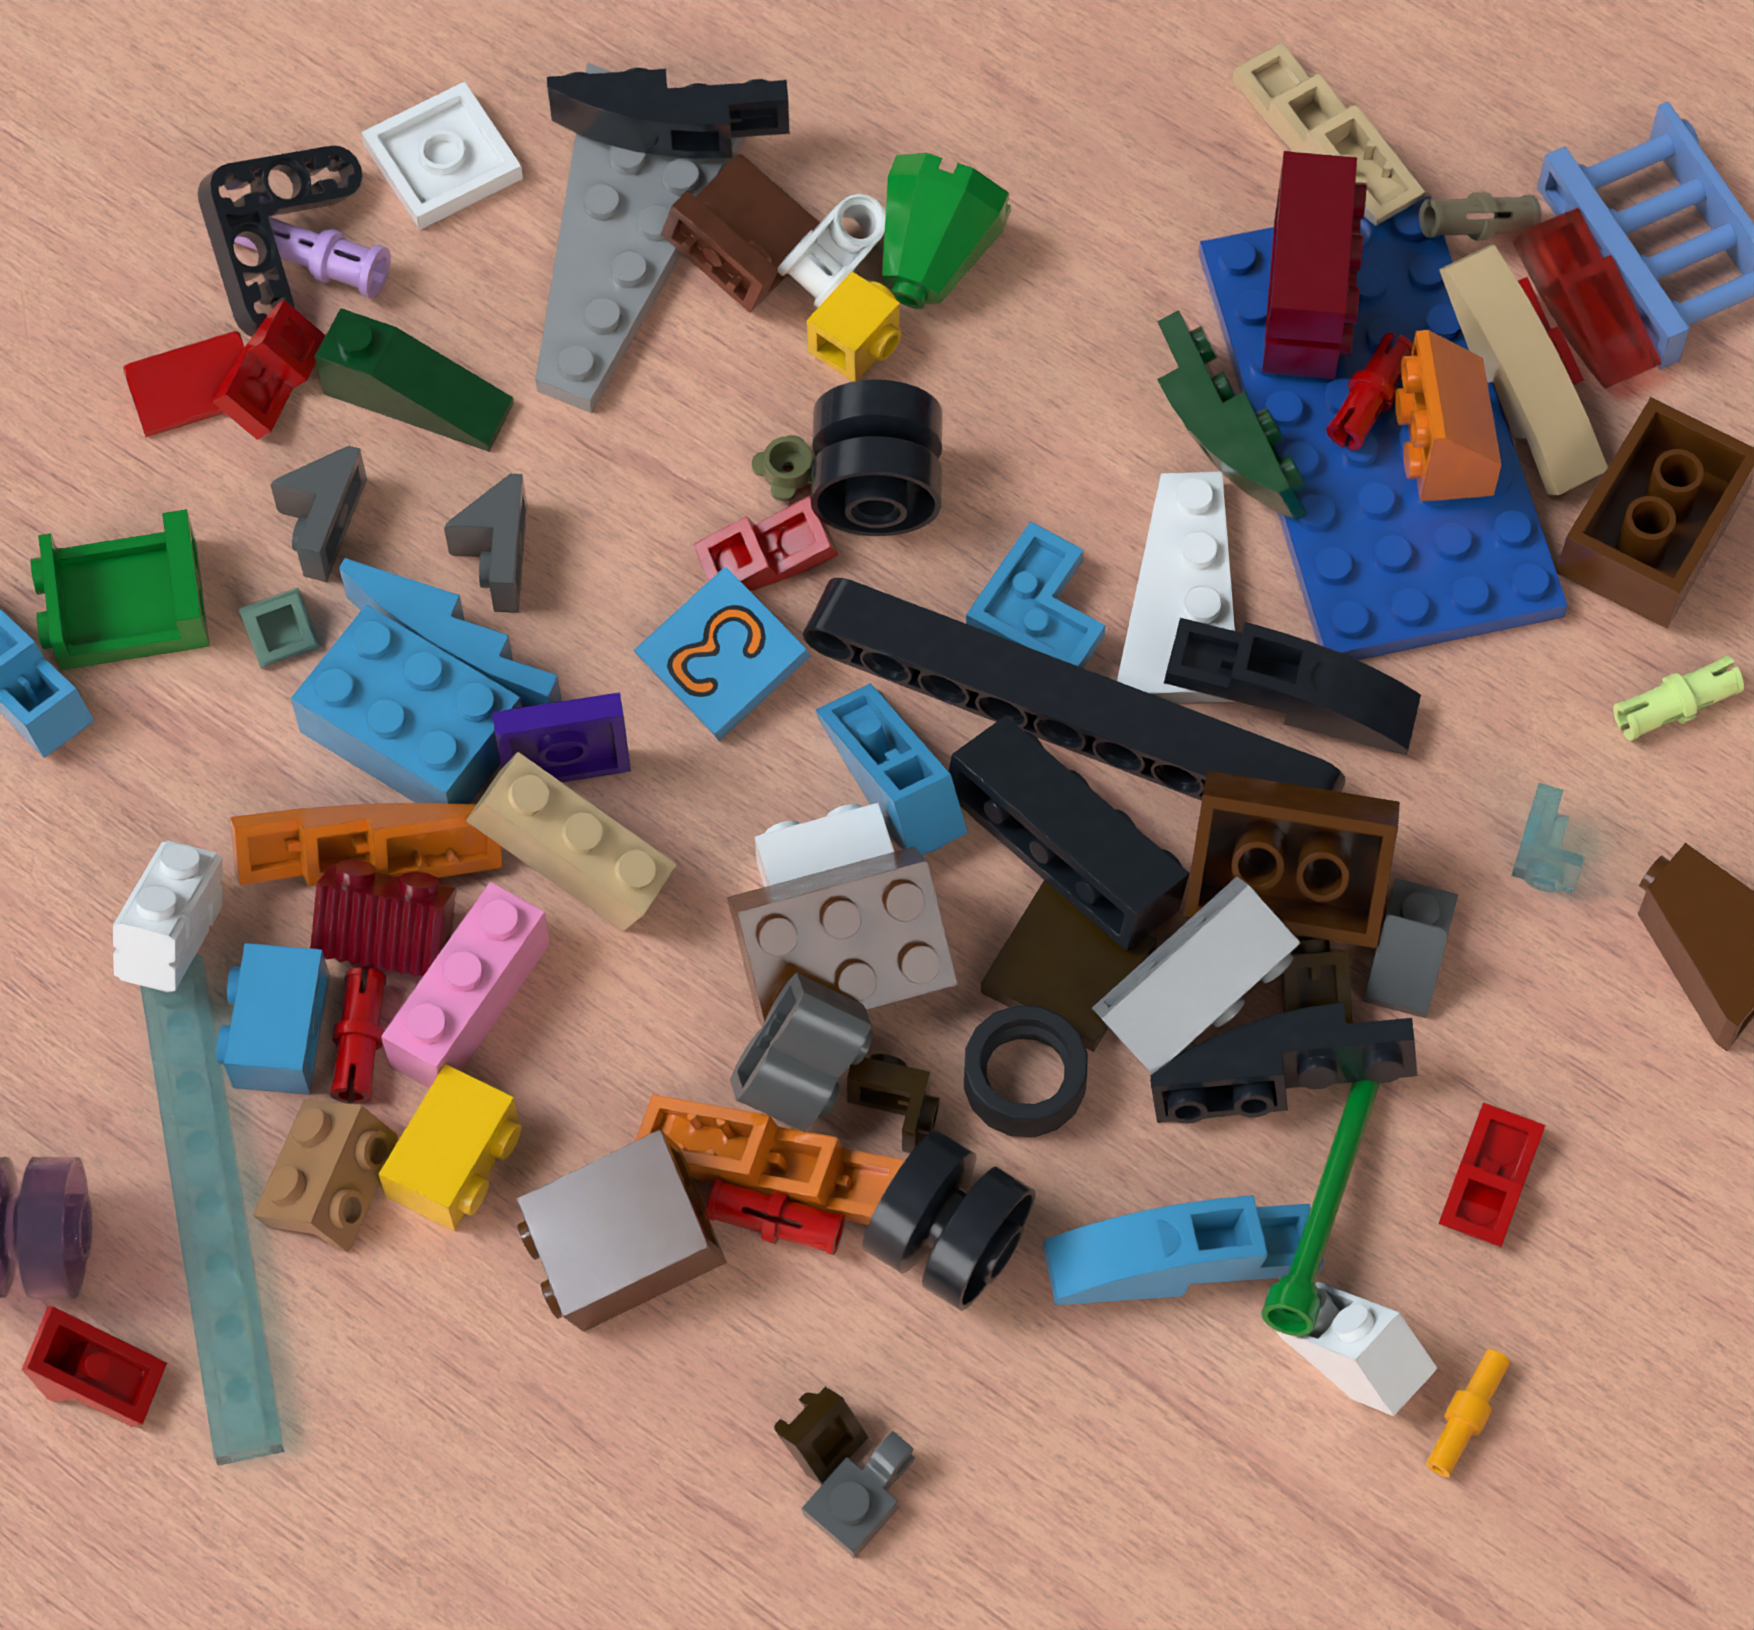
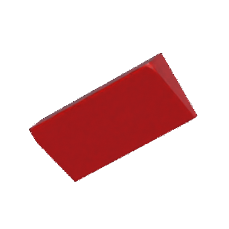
(181, 383)

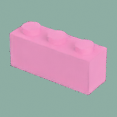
(467, 986)

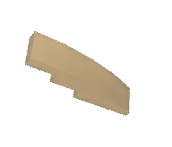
(1316, 121)
(1524, 369)

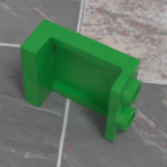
(121, 596)

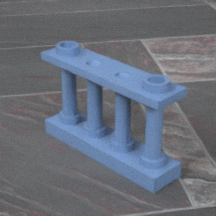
(1675, 141)

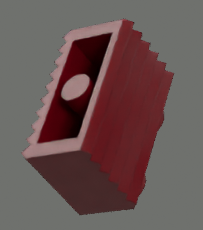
(381, 917)

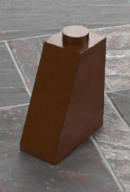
(1706, 936)

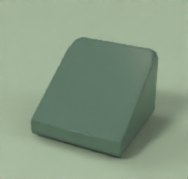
(278, 627)

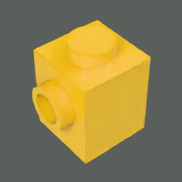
(855, 327)

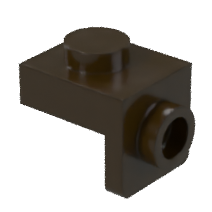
(893, 1087)

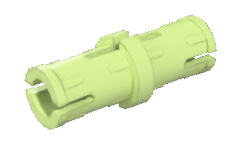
(1678, 698)

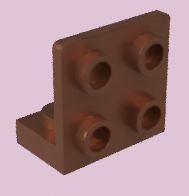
(739, 230)

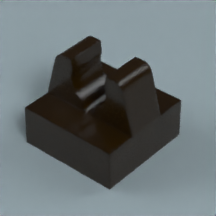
(822, 1434)

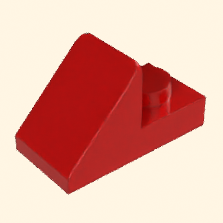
(92, 1367)

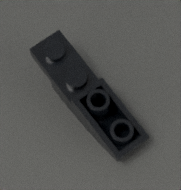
(647, 117)
(1295, 677)
(1256, 1063)

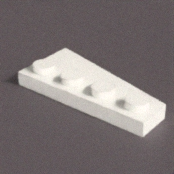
(1180, 576)

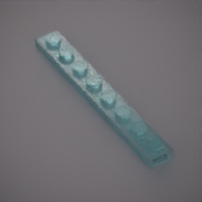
(212, 1221)

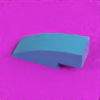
(35, 694)

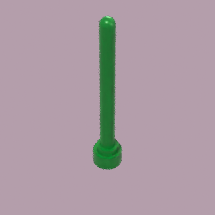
(1293, 1302)

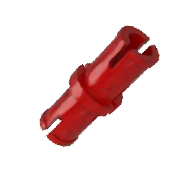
(1370, 392)
(358, 1035)
(733, 1204)

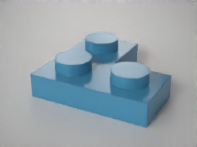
(1024, 600)

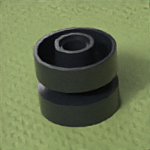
(876, 458)
(930, 1209)

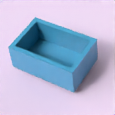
(404, 711)

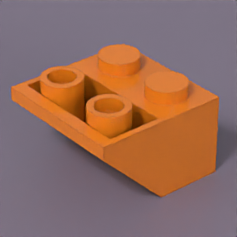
(1448, 421)

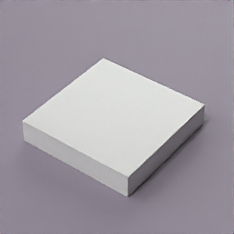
(442, 155)

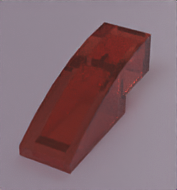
(1587, 298)

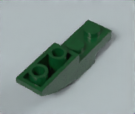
(1226, 424)

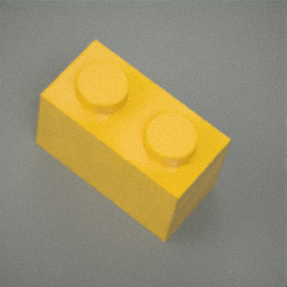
(451, 1148)

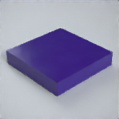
(567, 737)

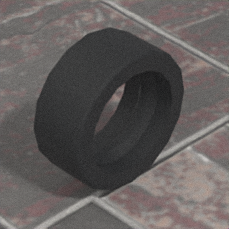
(1028, 1024)

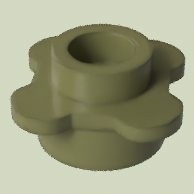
(780, 453)

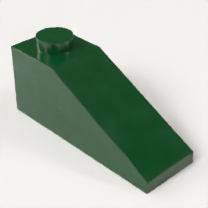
(408, 381)

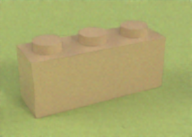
(571, 842)

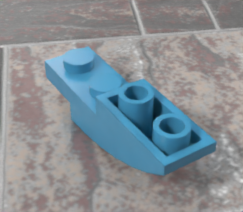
(1172, 1247)

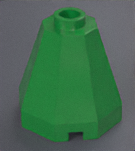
(937, 226)

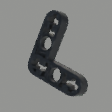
(250, 219)

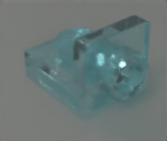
(1539, 855)

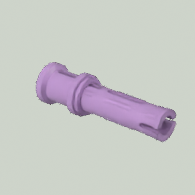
(331, 256)

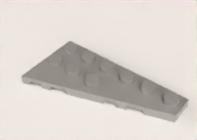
(610, 260)

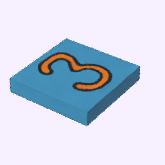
(722, 653)

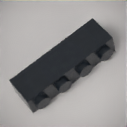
(1067, 833)

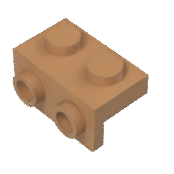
(327, 1172)

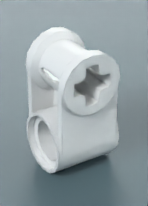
(829, 252)

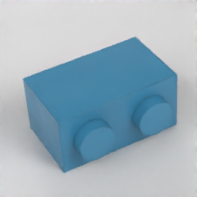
(274, 1019)

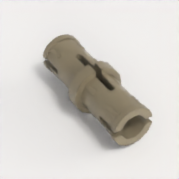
(1449, 216)

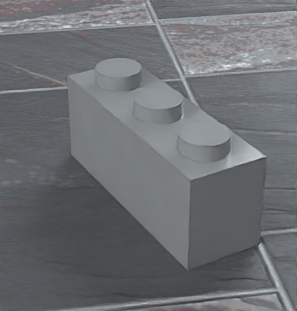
(1198, 976)

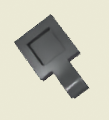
(856, 1501)

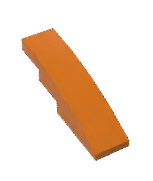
(388, 835)
(761, 1156)

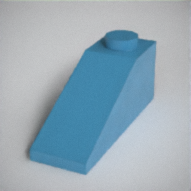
(894, 770)

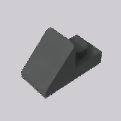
(324, 502)
(495, 532)
(1410, 948)

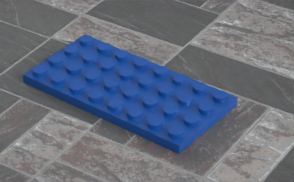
(1369, 554)

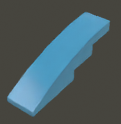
(440, 620)

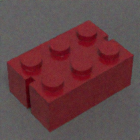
(1314, 265)

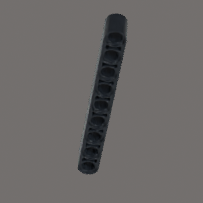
(1047, 695)

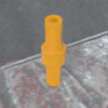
(1468, 1413)

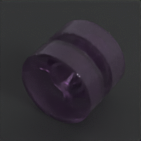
(45, 1227)

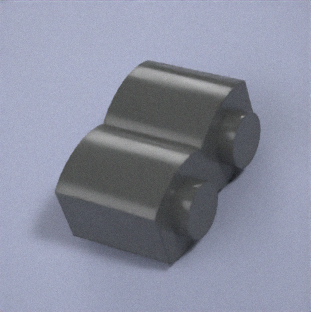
(801, 1053)

